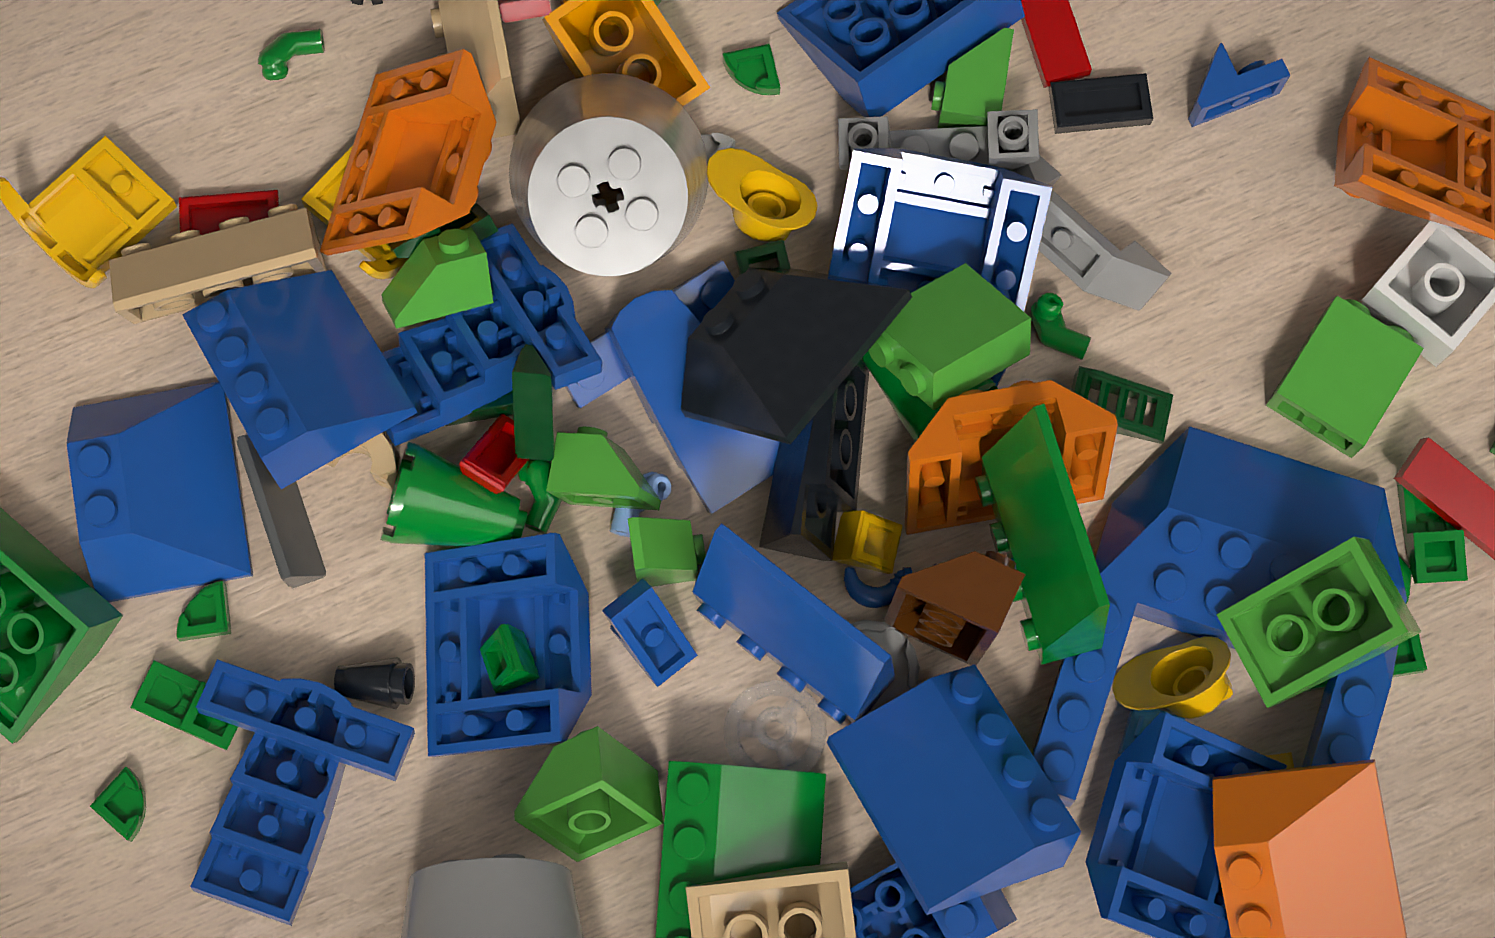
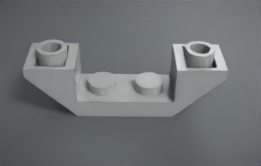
(1006, 142)
(1089, 257)

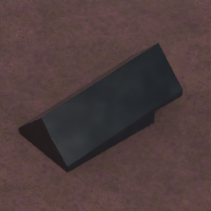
(818, 474)

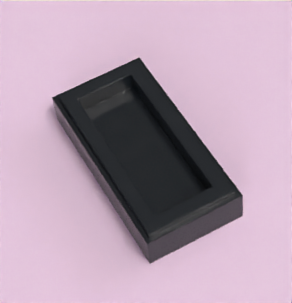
(1100, 103)

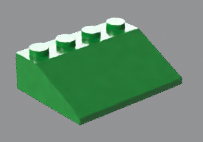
(1046, 540)
(47, 627)
(733, 825)

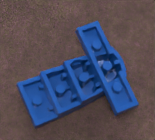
(650, 348)
(471, 353)
(285, 783)

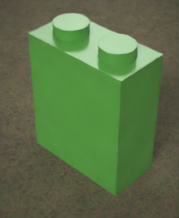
(953, 337)
(1345, 376)

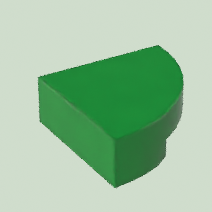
(753, 69)
(205, 614)
(123, 804)

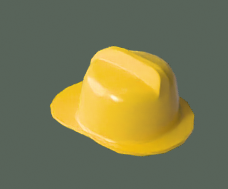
(760, 195)
(1182, 678)

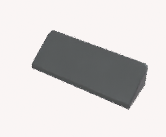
(284, 521)

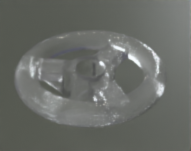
(736, 727)

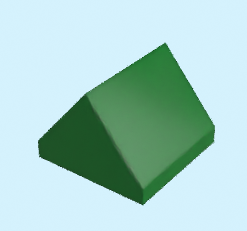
(508, 659)

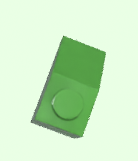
(974, 84)
(440, 279)
(597, 472)
(665, 550)

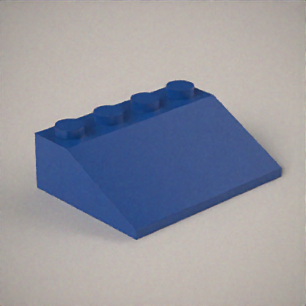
(891, 48)
(299, 371)
(791, 628)
(955, 791)

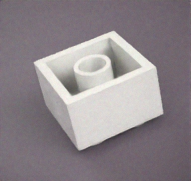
(1435, 290)

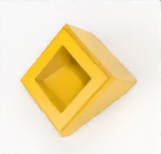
(867, 541)

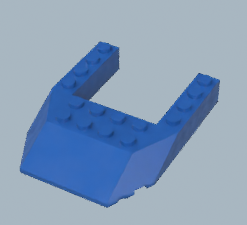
(1197, 538)

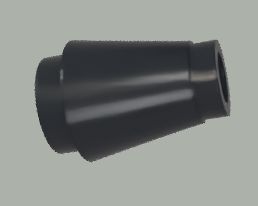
(377, 682)

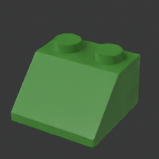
(591, 796)

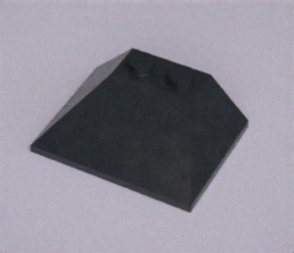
(782, 348)

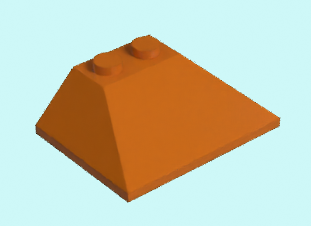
(1418, 150)
(413, 154)
(951, 449)
(1306, 853)

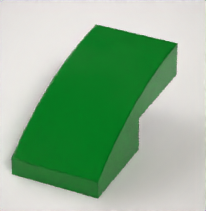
(1431, 543)
(173, 701)

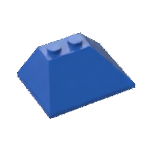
(926, 214)
(158, 492)
(466, 599)
(1155, 831)

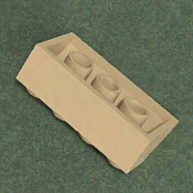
(199, 267)

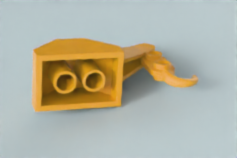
(625, 40)

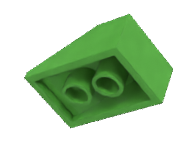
(1318, 621)

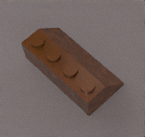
(956, 603)

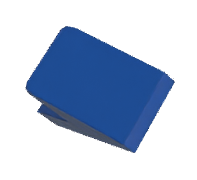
(1228, 91)
(649, 632)

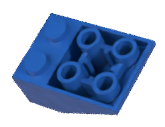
(889, 909)

